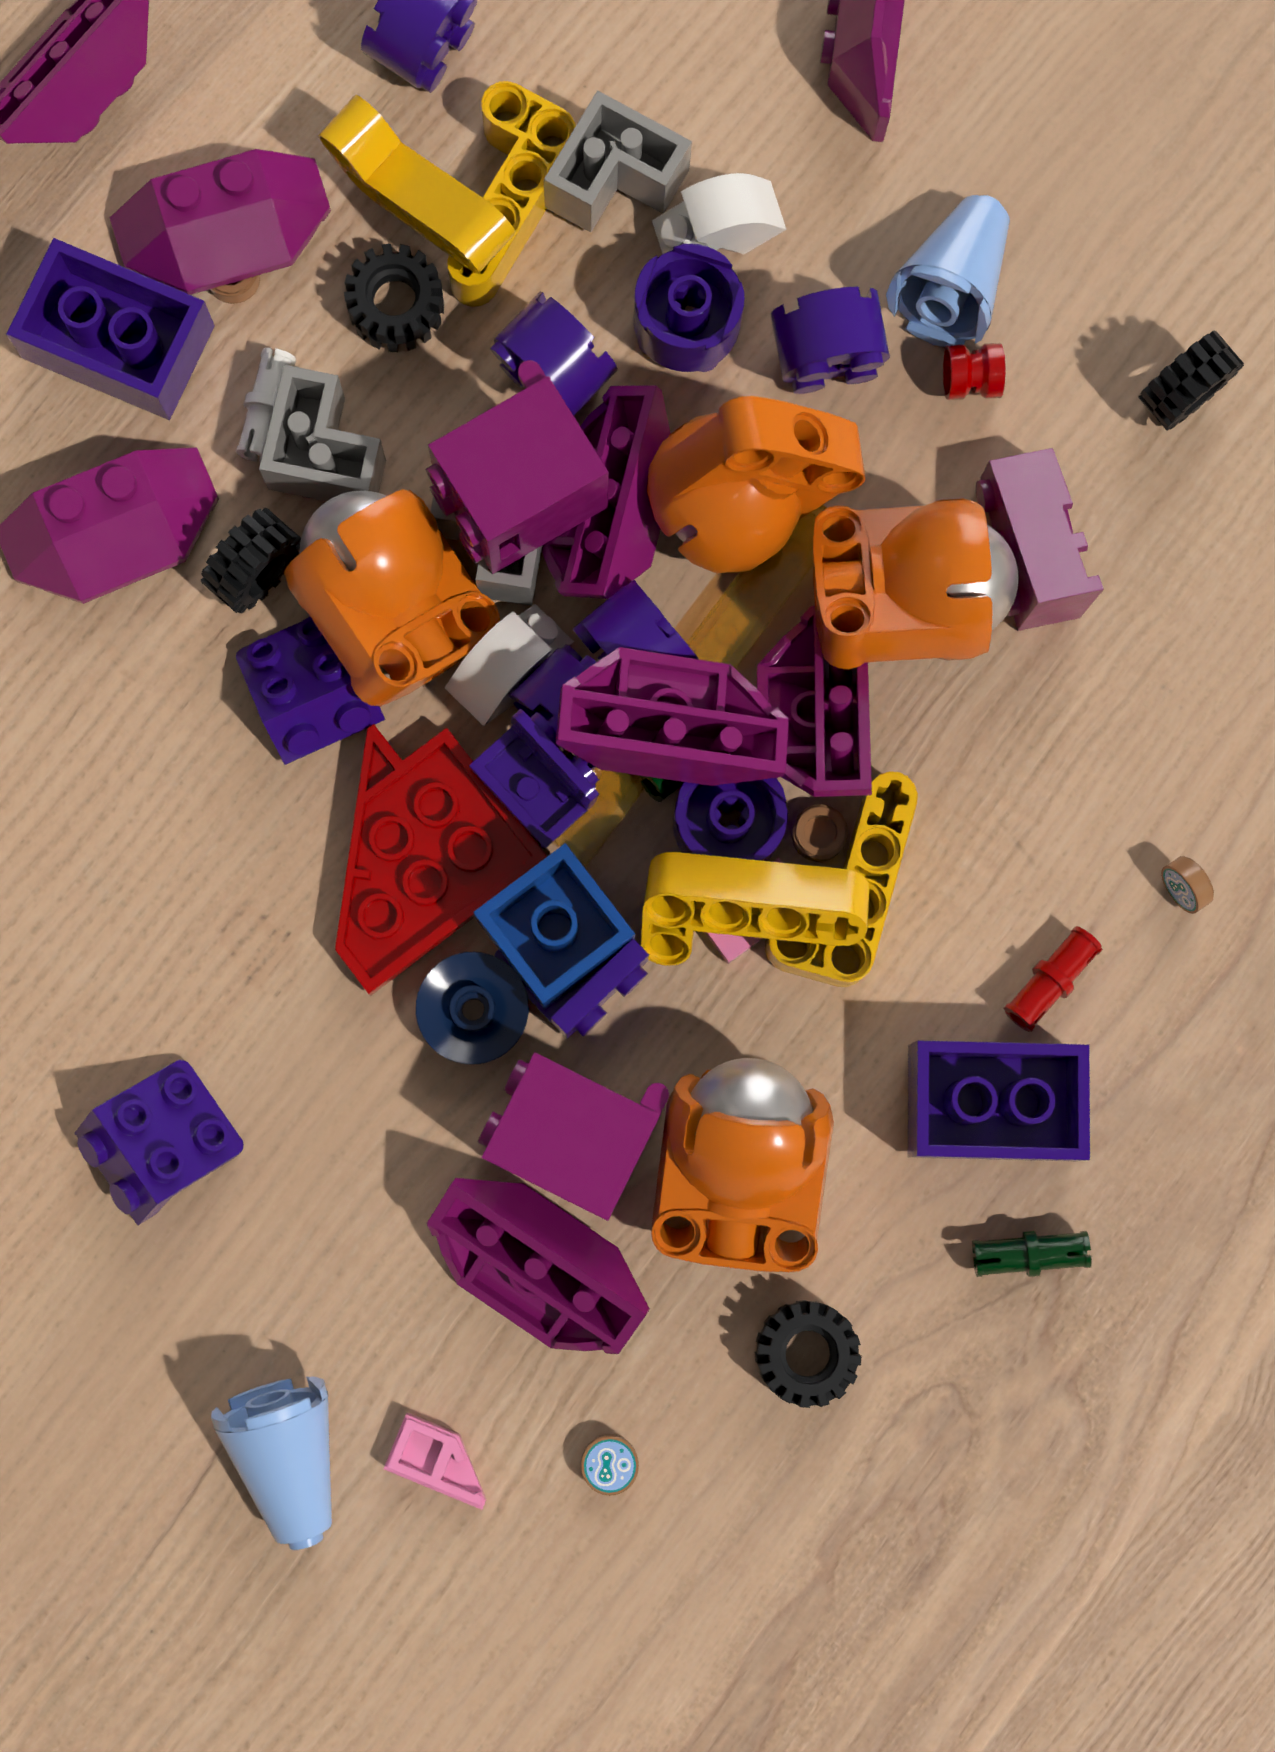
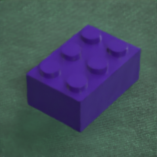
(111, 328)
(998, 1101)

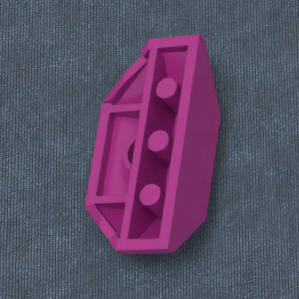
(864, 59)
(74, 72)
(222, 220)
(110, 524)
(622, 539)
(825, 714)
(671, 720)
(537, 1266)

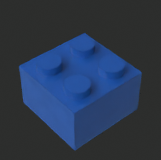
(554, 926)

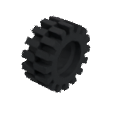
(387, 268)
(1191, 380)
(251, 560)
(842, 1362)

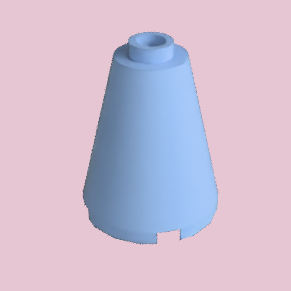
(954, 275)
(283, 1456)

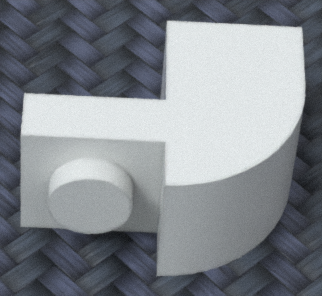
(723, 213)
(504, 661)

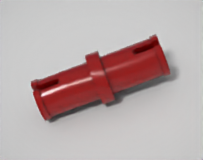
(1053, 979)

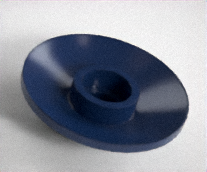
(464, 979)

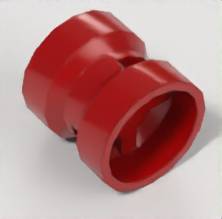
(979, 371)

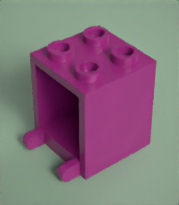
(518, 473)
(570, 1133)

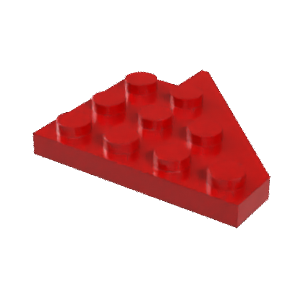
(421, 855)

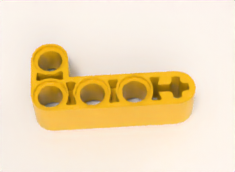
(525, 160)
(414, 187)
(748, 900)
(817, 961)

